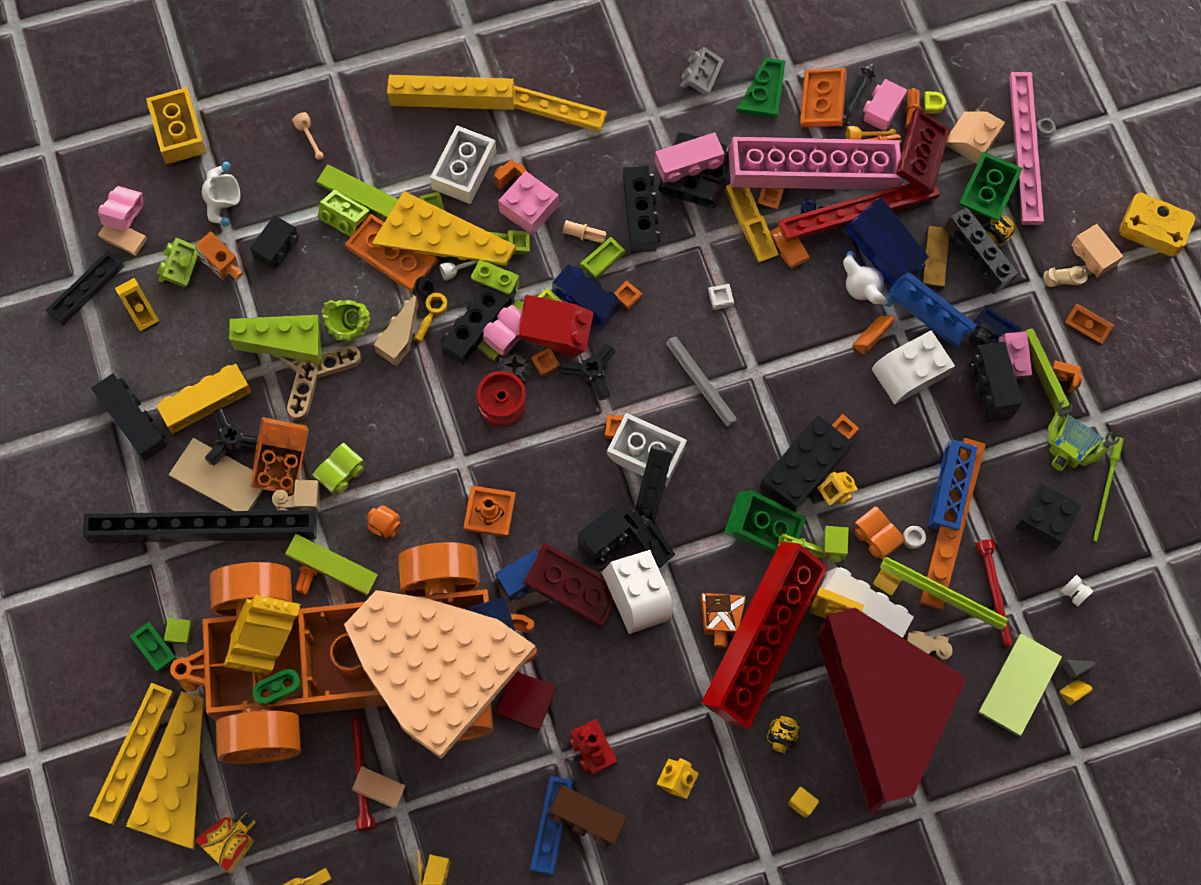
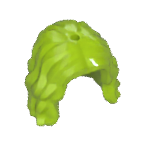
(341, 321)

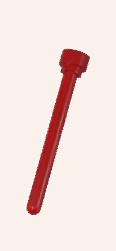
(986, 549)
(365, 820)

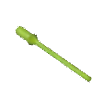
(1114, 459)

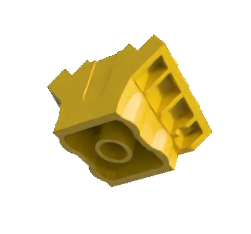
(260, 634)

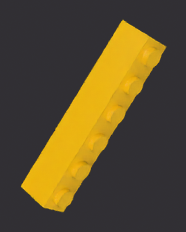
(451, 92)

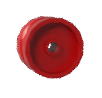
(501, 398)

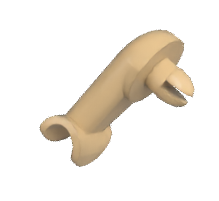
(1069, 276)

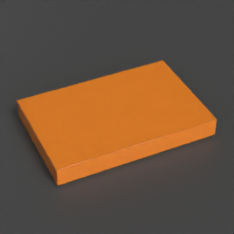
(823, 97)

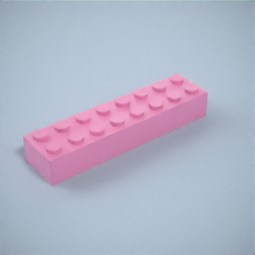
(814, 163)

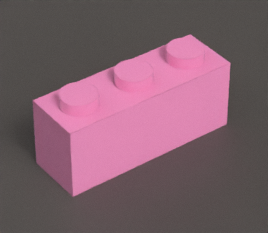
(689, 158)

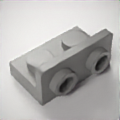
(702, 71)

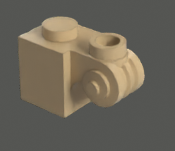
(305, 497)
(938, 646)

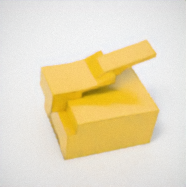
(436, 870)

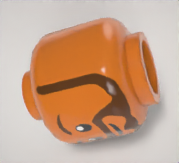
(383, 522)

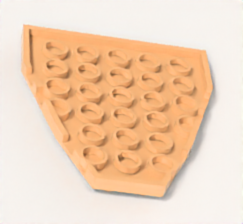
(434, 662)

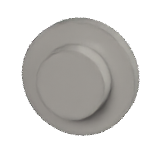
(1045, 128)

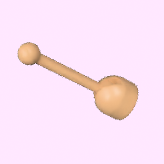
(302, 122)

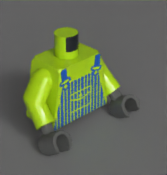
(1074, 442)

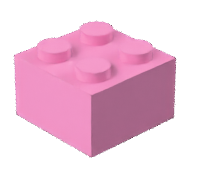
(528, 203)

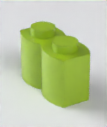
(339, 469)

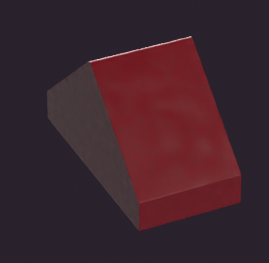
(888, 701)

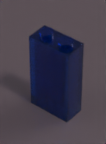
(886, 242)

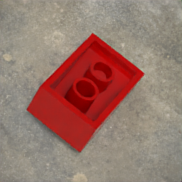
(555, 325)

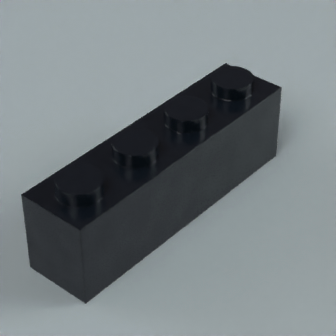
(128, 416)

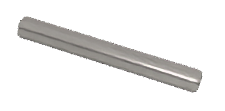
(701, 381)

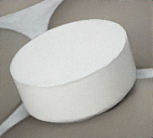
(914, 537)

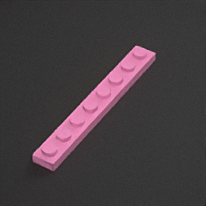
(1026, 148)

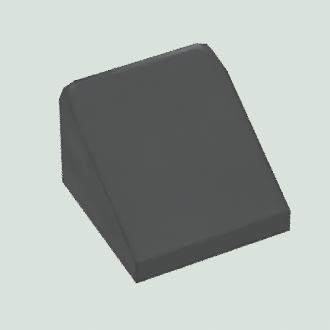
(1076, 668)

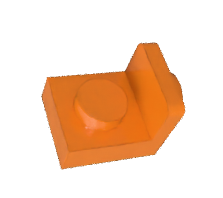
(1069, 373)

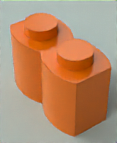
(878, 533)

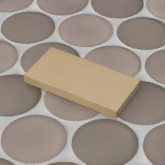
(224, 483)

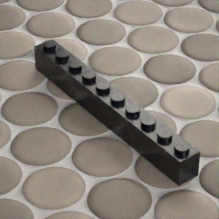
(199, 526)

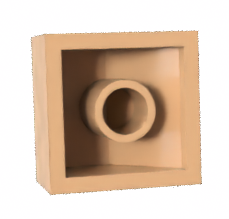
(974, 134)

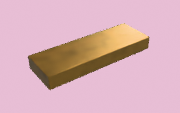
(937, 250)

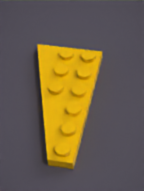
(432, 231)
(171, 787)

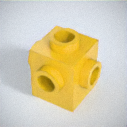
(837, 488)
(677, 778)

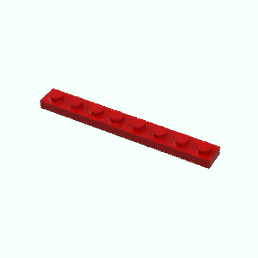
(842, 213)

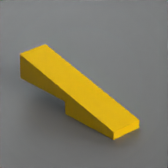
(751, 222)

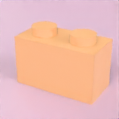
(1096, 250)

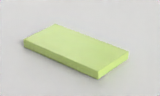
(1019, 685)

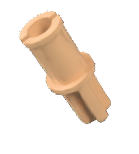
(584, 232)

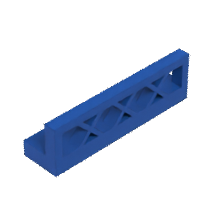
(931, 309)
(944, 482)

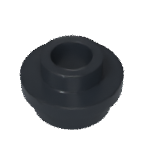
(429, 286)

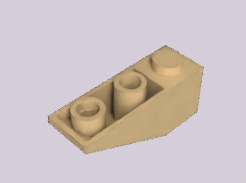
(397, 338)

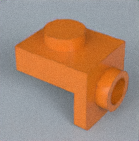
(506, 173)

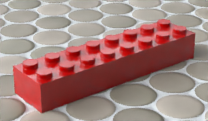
(764, 635)

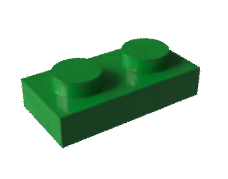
(153, 647)

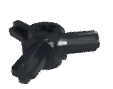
(593, 378)
(224, 445)

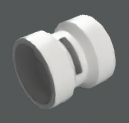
(1077, 590)

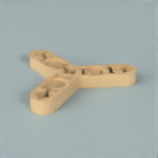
(319, 372)

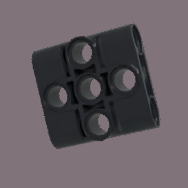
(706, 187)

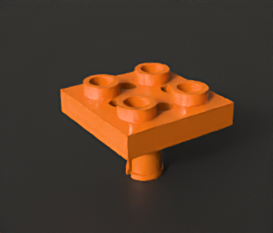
(491, 503)

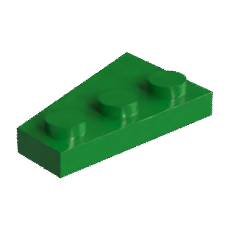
(765, 91)

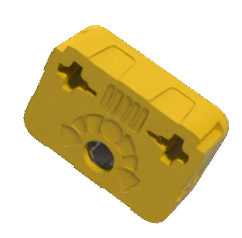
(1156, 224)

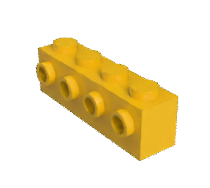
(203, 398)

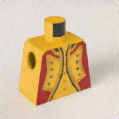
(227, 841)

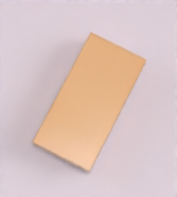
(128, 240)
(378, 787)

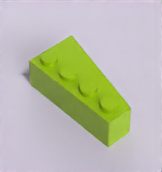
(279, 336)

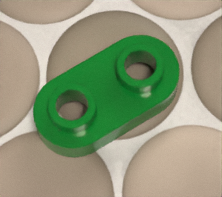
(276, 687)

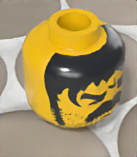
(1000, 231)
(784, 734)

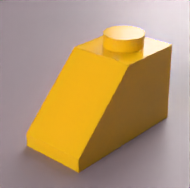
(137, 304)

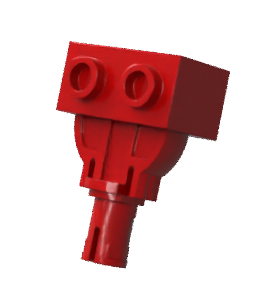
(593, 748)

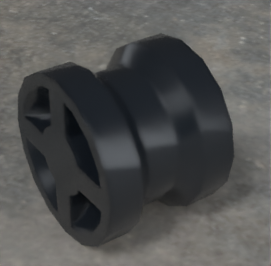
(982, 334)

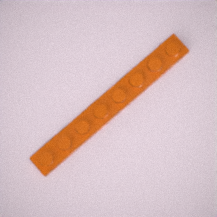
(948, 540)

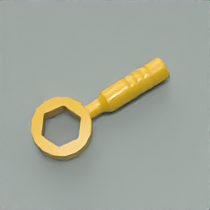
(432, 312)

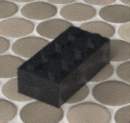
(806, 464)

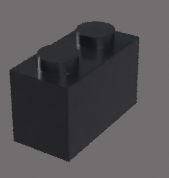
(274, 242)

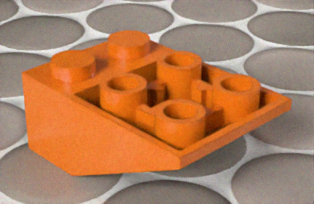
(278, 455)

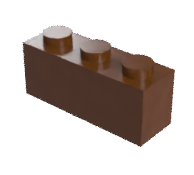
(585, 816)

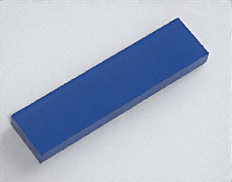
(549, 832)

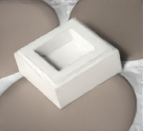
(720, 296)

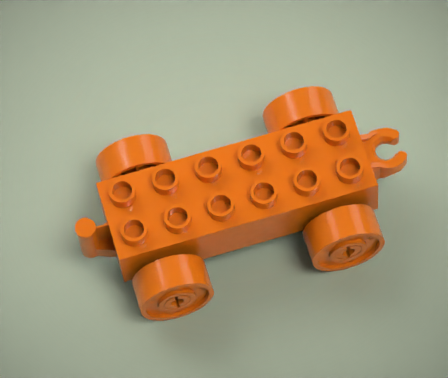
(315, 650)

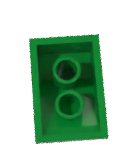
(990, 186)
(762, 521)

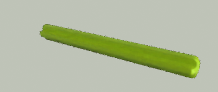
(944, 593)

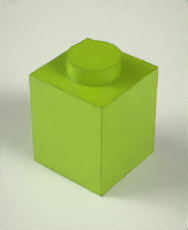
(835, 543)

